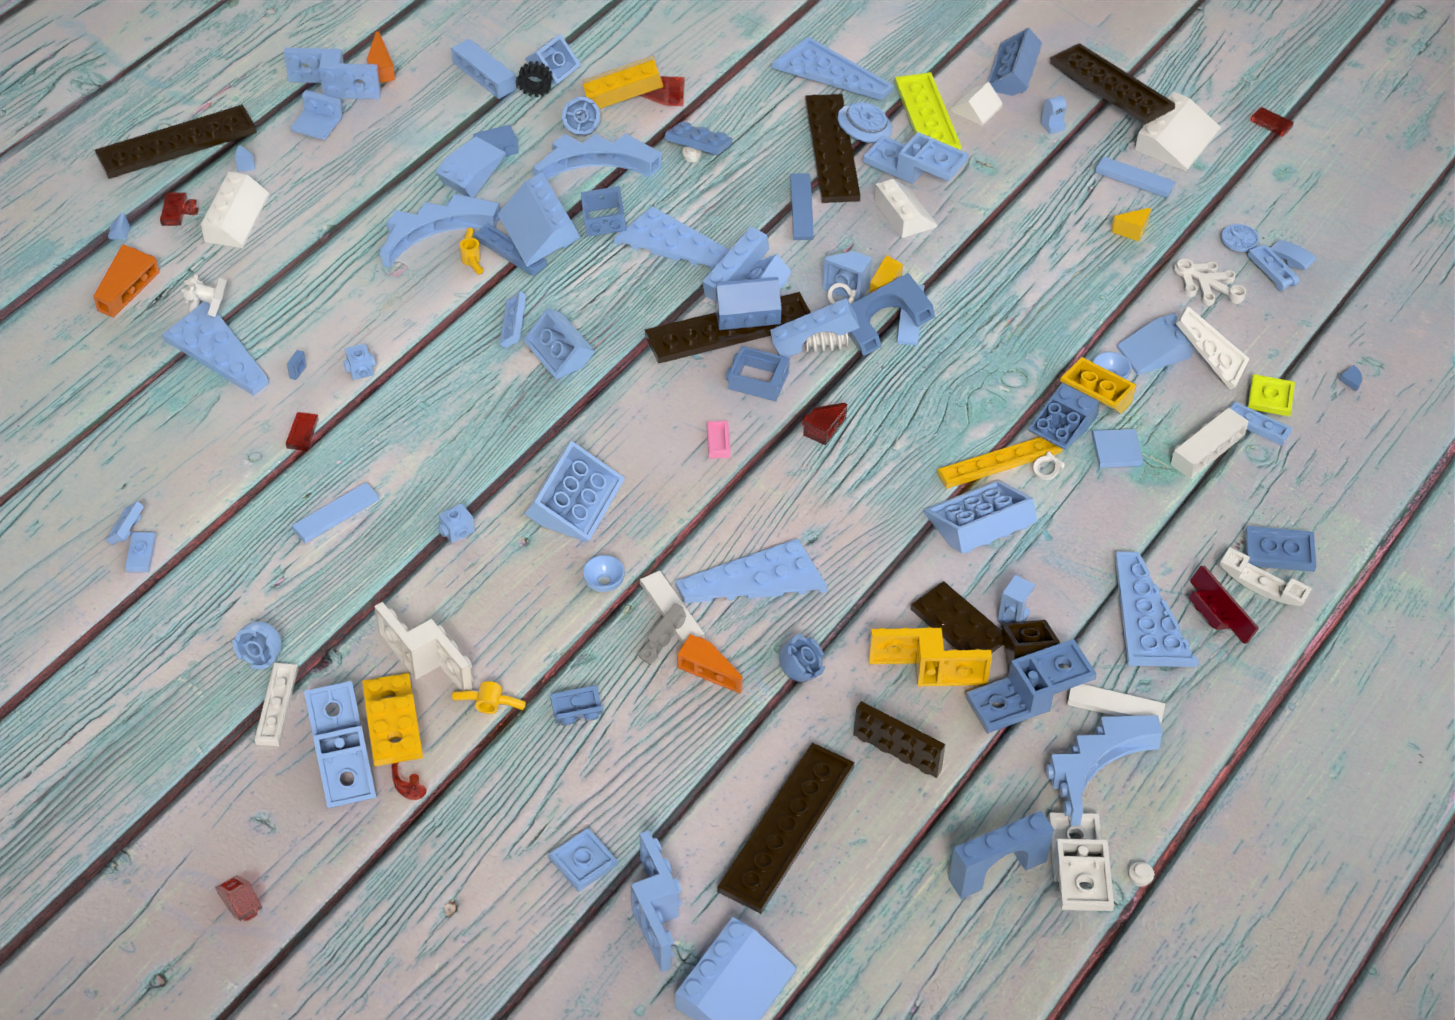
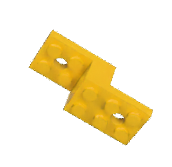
(926, 650)
(392, 719)

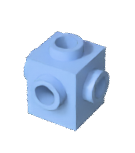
(359, 361)
(456, 523)

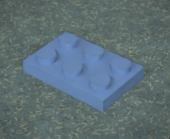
(699, 138)
(1281, 548)

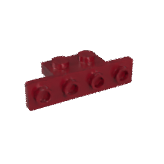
(1220, 607)

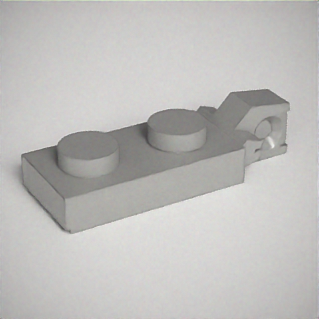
(662, 633)

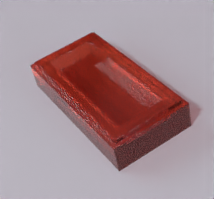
(1272, 121)
(302, 431)

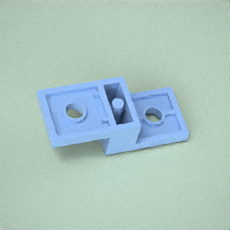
(329, 70)
(915, 157)
(339, 744)
(656, 900)

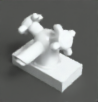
(205, 293)

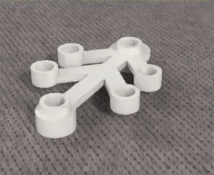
(1187, 270)

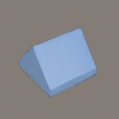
(244, 159)
(119, 228)

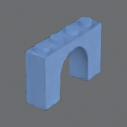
(899, 293)
(1026, 838)

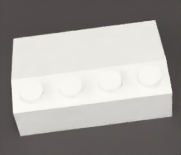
(1178, 135)

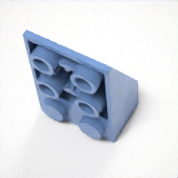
(1065, 416)

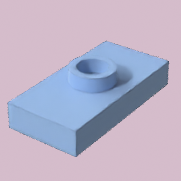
(140, 552)

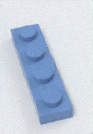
(504, 246)

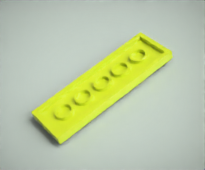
(926, 108)

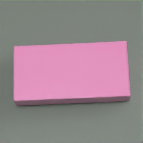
(718, 439)

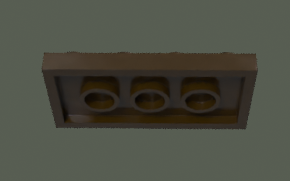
(960, 621)
(899, 739)

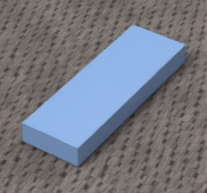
(1263, 425)

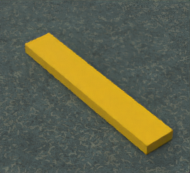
(996, 462)

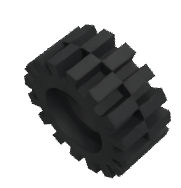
(538, 71)

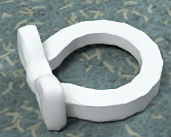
(852, 293)
(1059, 465)

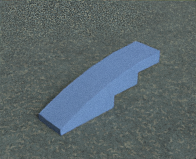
(801, 207)

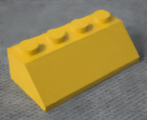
(623, 82)

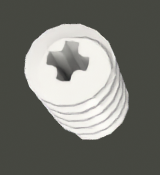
(826, 338)

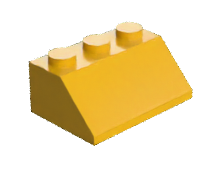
(1100, 384)

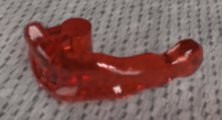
(410, 790)

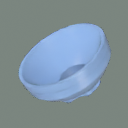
(1115, 363)
(601, 567)

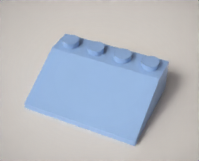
(537, 220)
(575, 494)
(982, 515)
(735, 977)

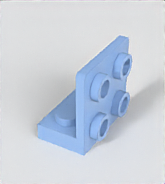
(319, 115)

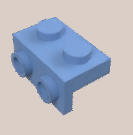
(576, 705)

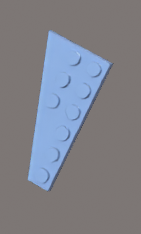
(671, 239)

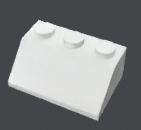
(902, 208)

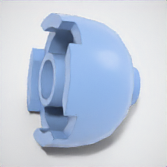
(583, 109)
(258, 644)

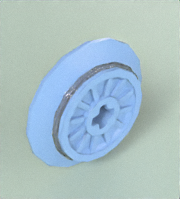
(864, 122)

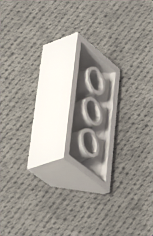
(234, 211)

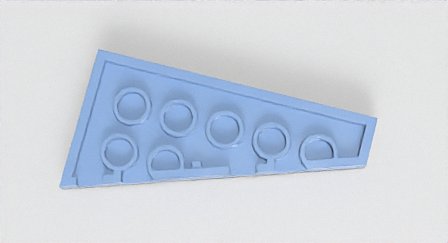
(824, 65)
(216, 347)
(758, 575)
(1148, 623)

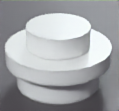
(691, 154)
(1141, 874)

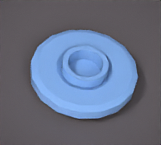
(1240, 237)

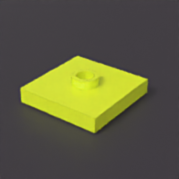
(1271, 395)

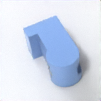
(1053, 114)

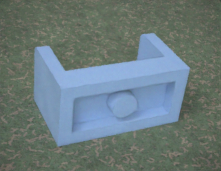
(1014, 600)

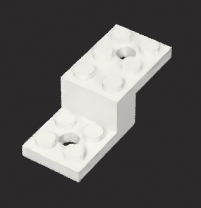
(424, 648)
(1080, 862)

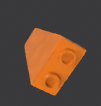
(124, 280)

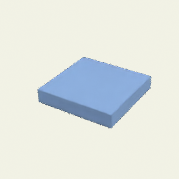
(1117, 448)
(583, 859)

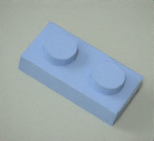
(127, 519)

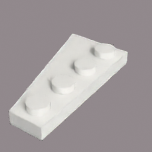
(1215, 348)

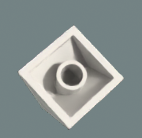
(978, 104)

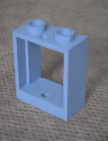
(592, 202)
(761, 360)

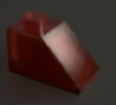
(824, 422)
(239, 898)

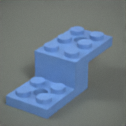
(1030, 685)

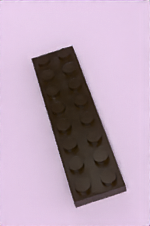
(1112, 83)
(175, 141)
(831, 150)
(703, 333)
(785, 828)

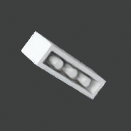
(1209, 442)

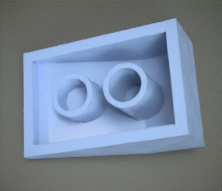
(470, 166)
(1156, 345)

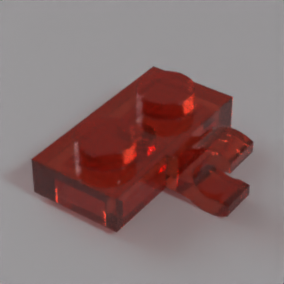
(175, 207)

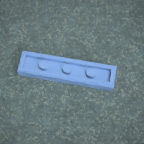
(1135, 177)
(335, 512)

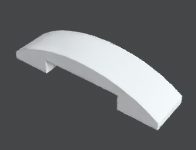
(1262, 582)

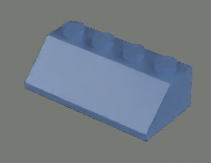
(1015, 63)

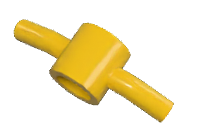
(470, 251)
(488, 698)

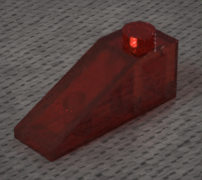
(671, 94)

